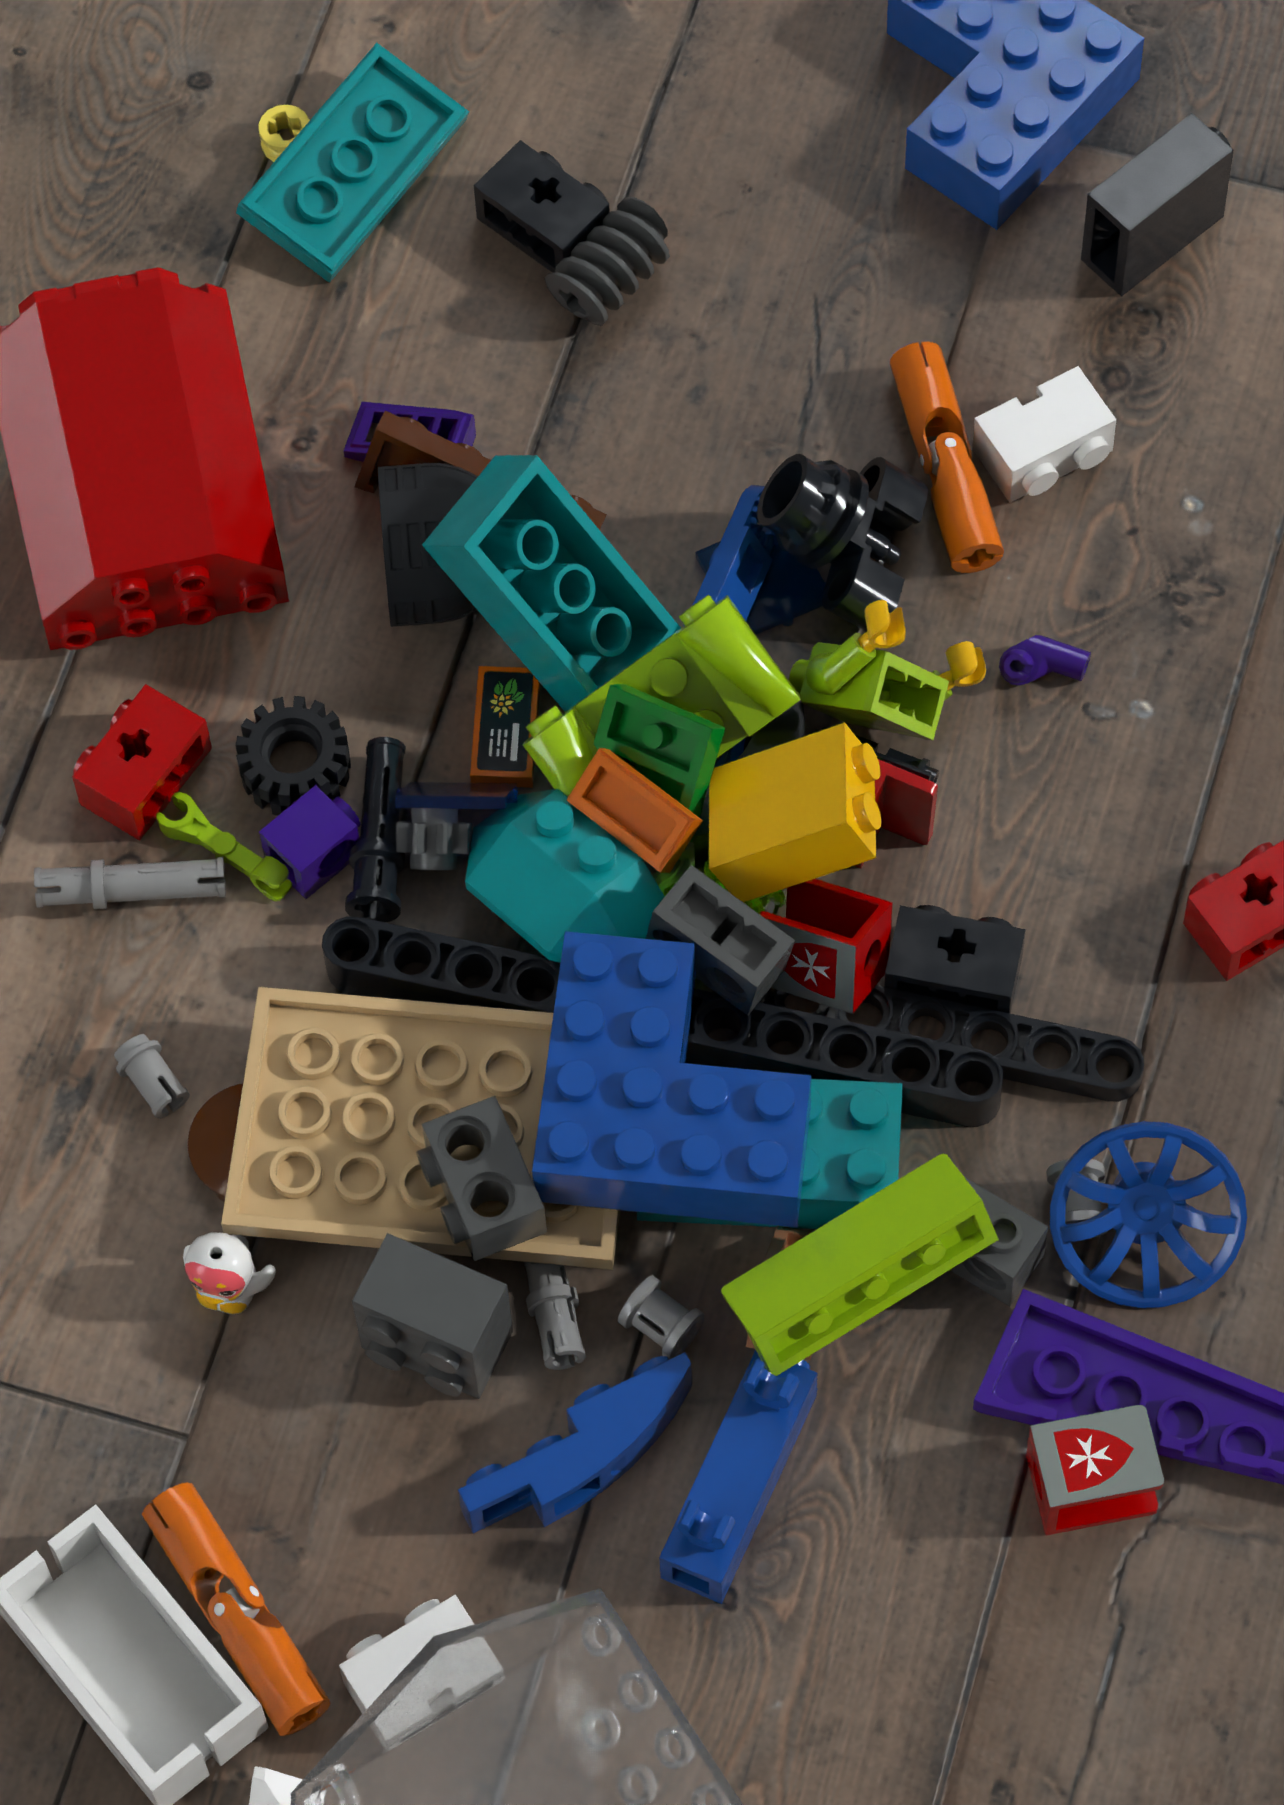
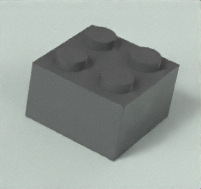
(432, 1317)

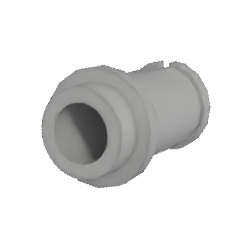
(150, 1074)

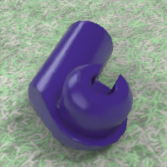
(1041, 656)

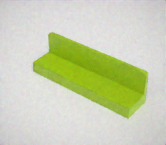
(860, 1263)

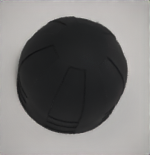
(411, 507)

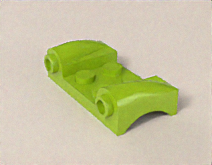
(705, 668)

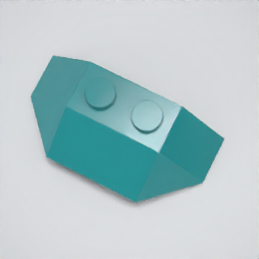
(558, 872)

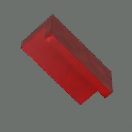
(905, 803)

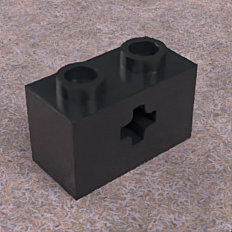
(538, 205)
(923, 950)

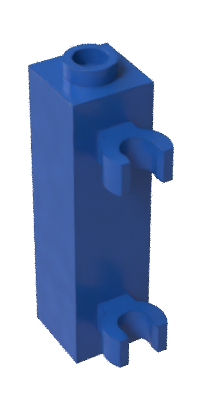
(737, 1478)

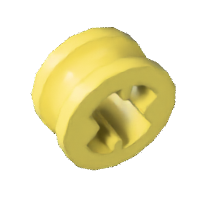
(276, 119)

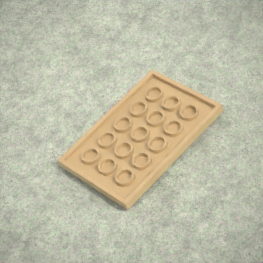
(340, 1111)

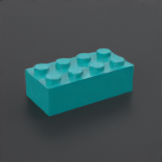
(547, 579)
(848, 1151)

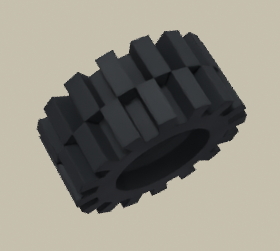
(289, 725)

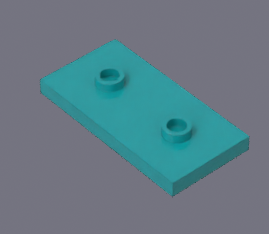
(352, 162)

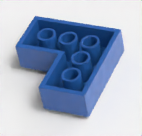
(1021, 95)
(637, 1123)

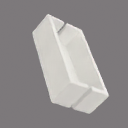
(130, 1659)

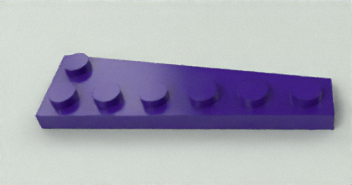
(1072, 1365)

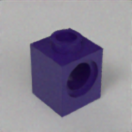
(312, 839)

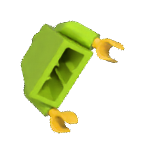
(878, 687)

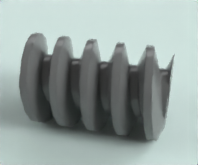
(610, 261)

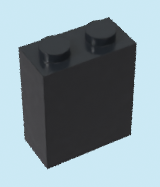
(1156, 204)

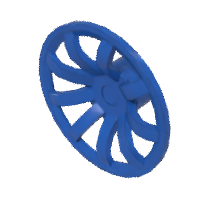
(1146, 1210)

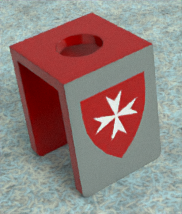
(834, 939)
(1094, 1469)

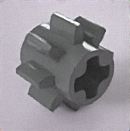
(433, 838)

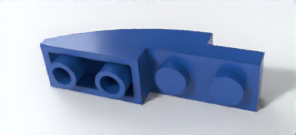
(606, 1439)

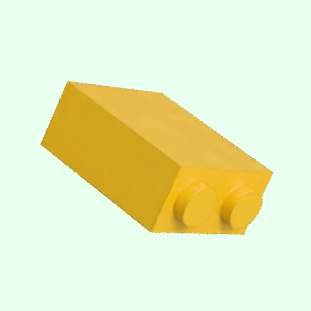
(793, 813)

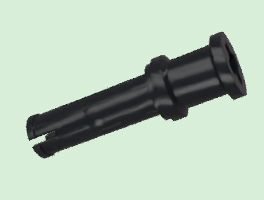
(375, 853)

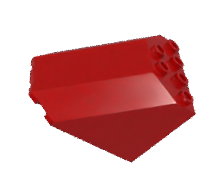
(135, 459)

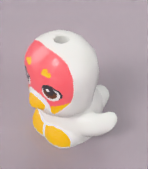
(224, 1272)

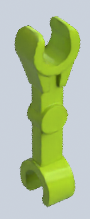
(266, 874)

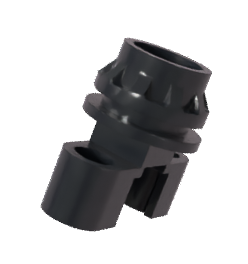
(844, 520)

